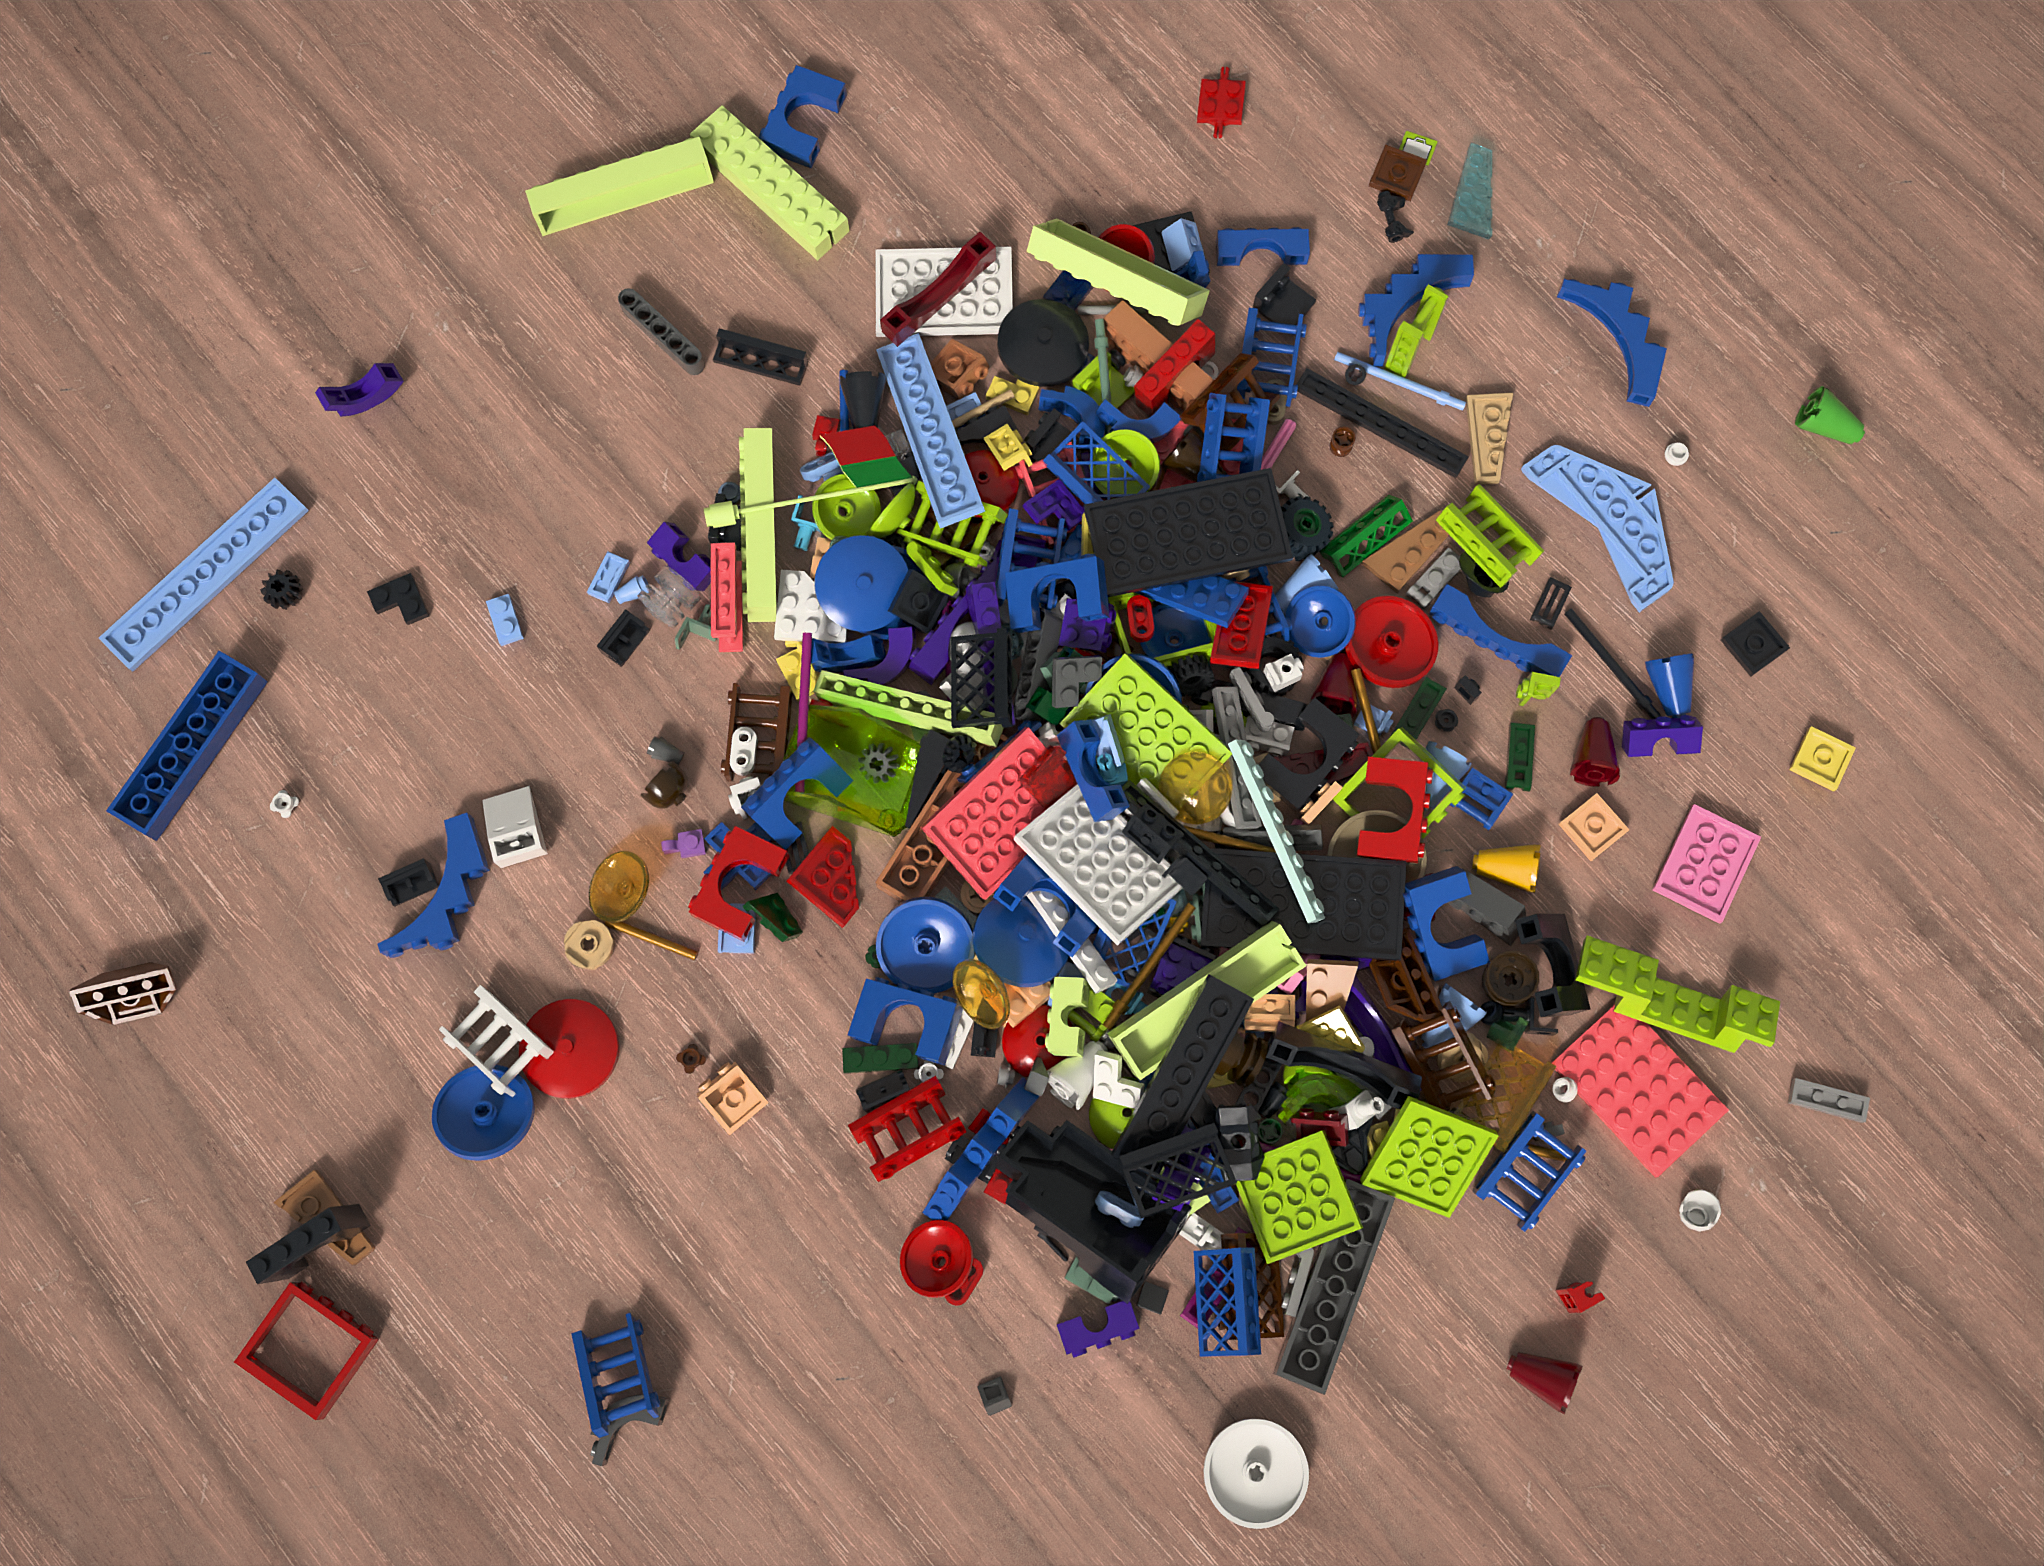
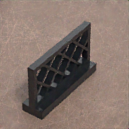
(1002, 679)
(1163, 1152)

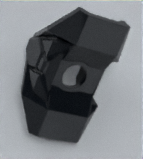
(1241, 1120)
(1354, 1155)

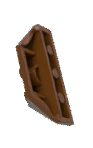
(1406, 983)
(125, 993)

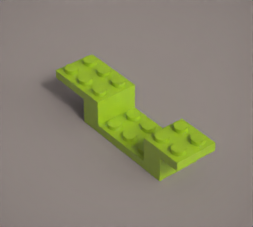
(1673, 1007)

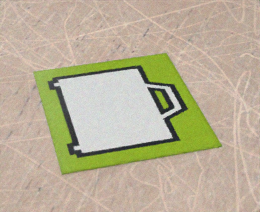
(1418, 145)

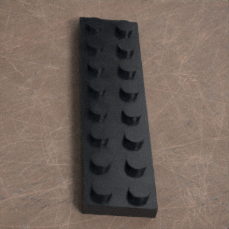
(1185, 1067)

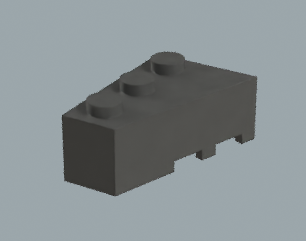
(1491, 908)

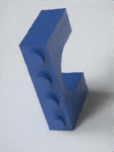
(801, 89)
(1027, 584)
(805, 763)
(1031, 877)
(1423, 899)
(880, 999)

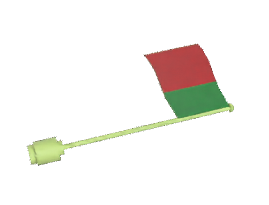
(864, 459)

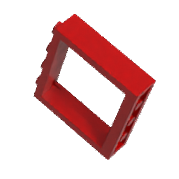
(282, 1386)

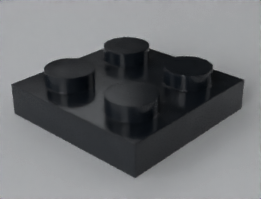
(1755, 644)

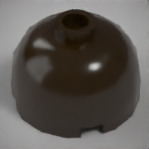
(667, 787)

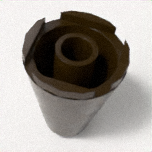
(1187, 457)

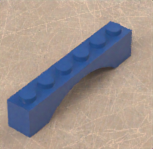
(1457, 612)

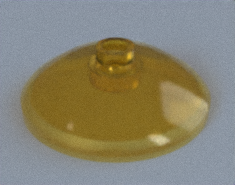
(1199, 772)
(618, 886)
(981, 993)

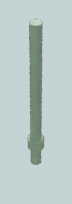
(1101, 345)

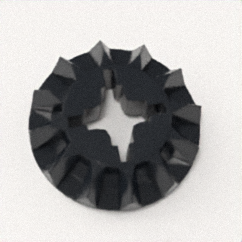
(951, 753)

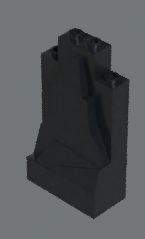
(1057, 1190)

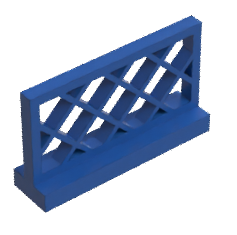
(1077, 484)
(1103, 943)
(1243, 1301)

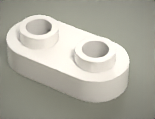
(743, 750)

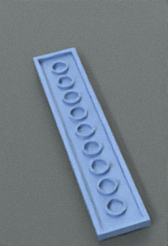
(930, 431)
(203, 574)

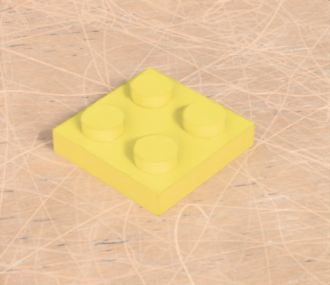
(1822, 758)

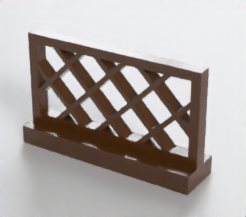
(1273, 1284)

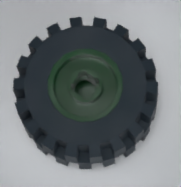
(1306, 526)

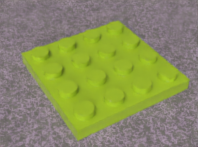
(1429, 1157)
(1298, 1198)

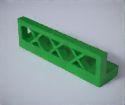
(1367, 525)

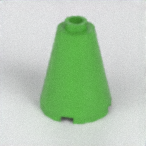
(1829, 418)

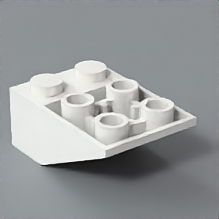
(513, 827)

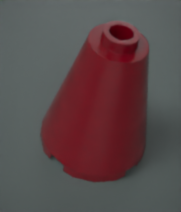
(1337, 687)
(1595, 755)
(1546, 1378)

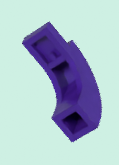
(364, 394)
(901, 646)

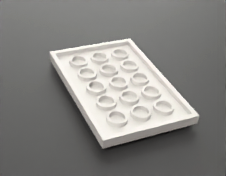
(973, 311)
(1097, 865)

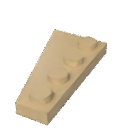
(1487, 426)

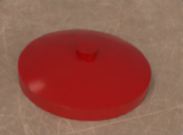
(1392, 642)
(582, 1044)

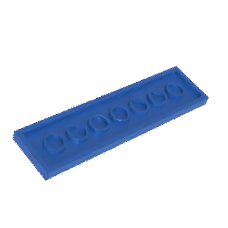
(1206, 598)

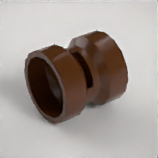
(1343, 436)

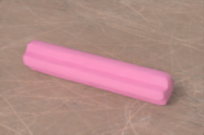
(1278, 444)

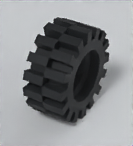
(1193, 674)

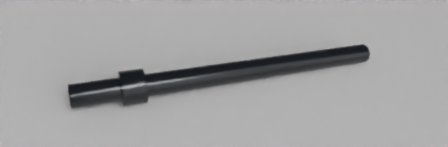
(1643, 701)

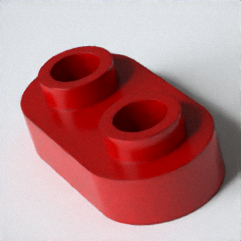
(1140, 620)
(968, 1286)

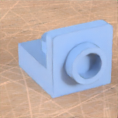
(1381, 719)

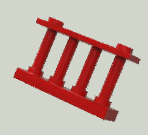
(894, 1111)

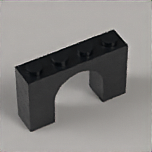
(1335, 738)
(1554, 938)
(288, 1254)

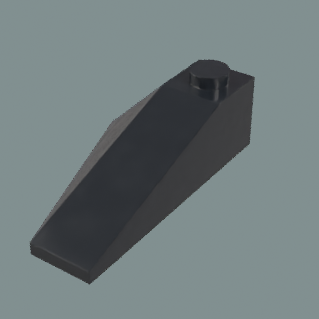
(927, 774)

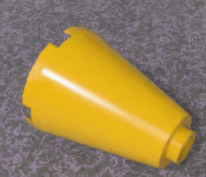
(1510, 865)

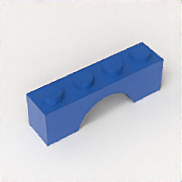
(1289, 244)
(1081, 744)

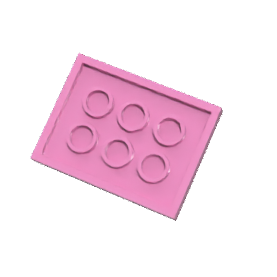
(1706, 863)

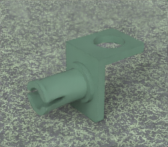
(700, 627)

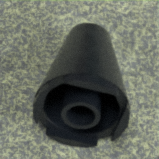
(863, 397)

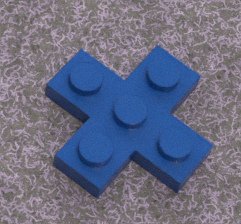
(752, 874)

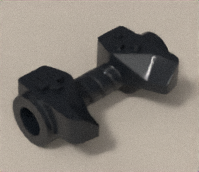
(1388, 204)

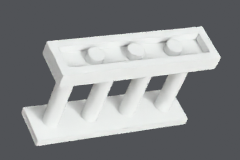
(518, 1033)

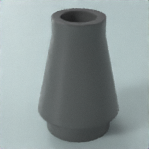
(663, 750)

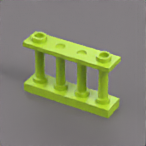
(1410, 334)
(1478, 546)
(972, 558)

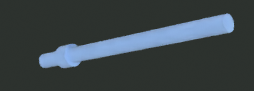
(1442, 397)

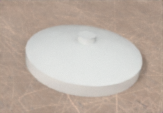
(1256, 1473)

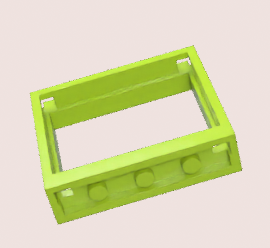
(1120, 602)
(1399, 736)

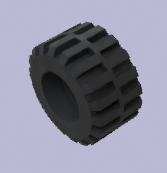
(1275, 648)

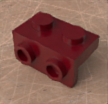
(1330, 1121)

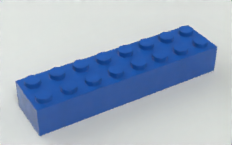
(187, 746)

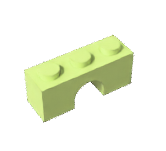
(1066, 995)

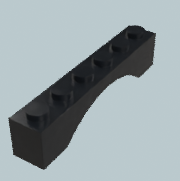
(973, 432)
(1302, 1048)

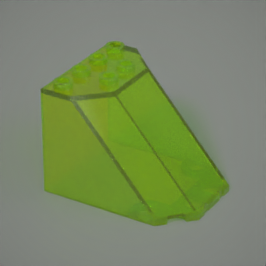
(843, 736)

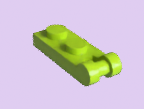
(931, 568)

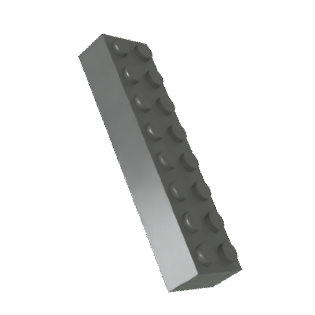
(1333, 1294)

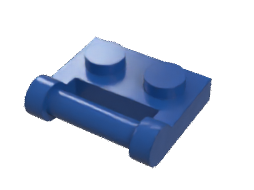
(1486, 793)

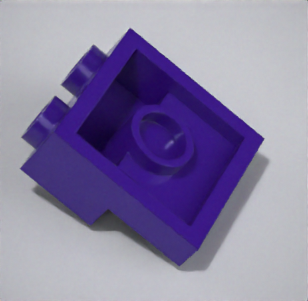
(1084, 634)
(1175, 967)

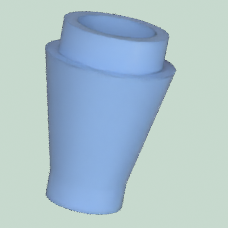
(631, 589)

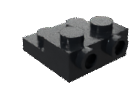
(918, 602)

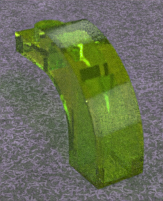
(1320, 1089)

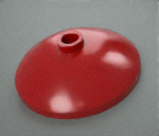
(1131, 240)
(1000, 486)
(1021, 1046)
(922, 1257)

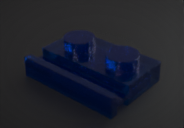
(1068, 290)

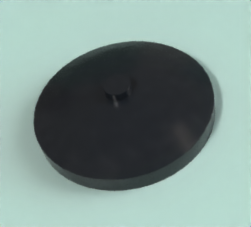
(1043, 342)

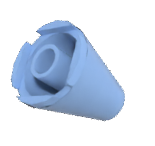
(1305, 576)
(1452, 762)
(1469, 1013)

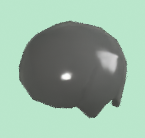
(959, 572)

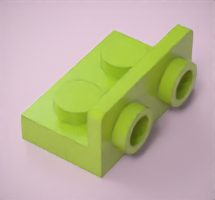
(1537, 686)

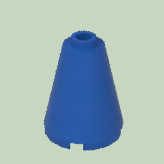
(1673, 683)

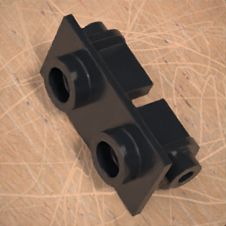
(984, 1041)

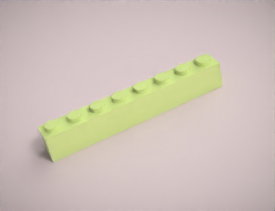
(902, 706)

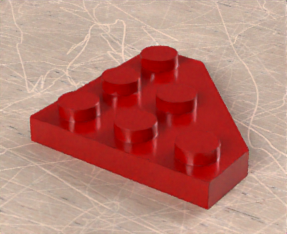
(829, 877)

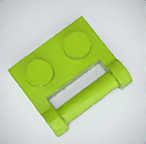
(1099, 1007)

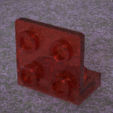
(1048, 777)

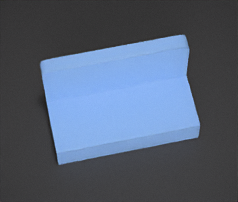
(1180, 242)
(1109, 739)

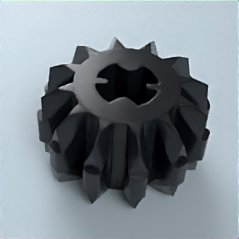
(276, 583)

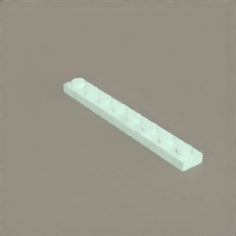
(1280, 838)

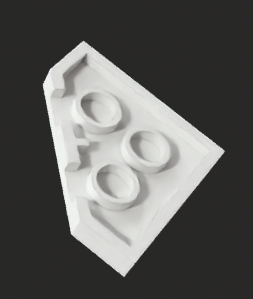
(800, 611)

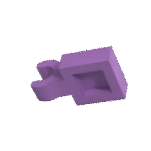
(688, 844)

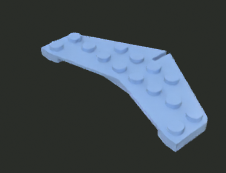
(1608, 501)

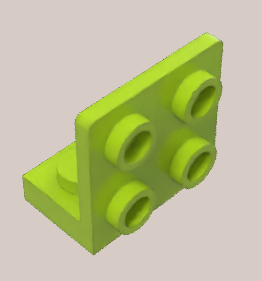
(1089, 382)

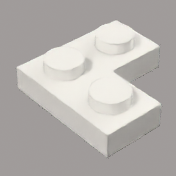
(1110, 1085)

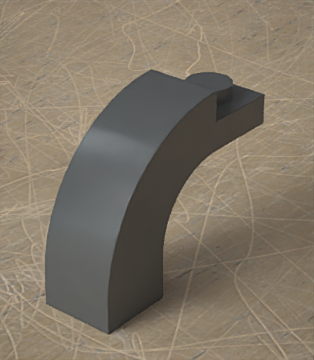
(602, 1448)

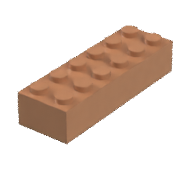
(1144, 346)

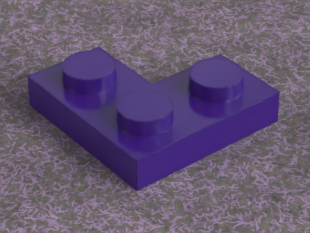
(1056, 500)

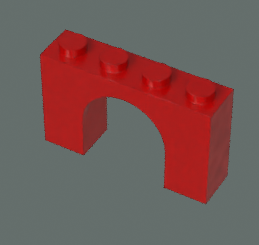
(1194, 346)
(1406, 842)
(738, 850)

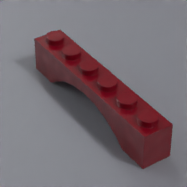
(913, 313)

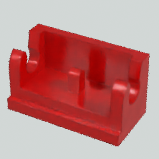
(1576, 1299)

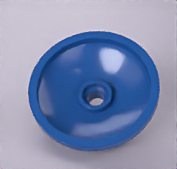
(1306, 615)
(1177, 625)

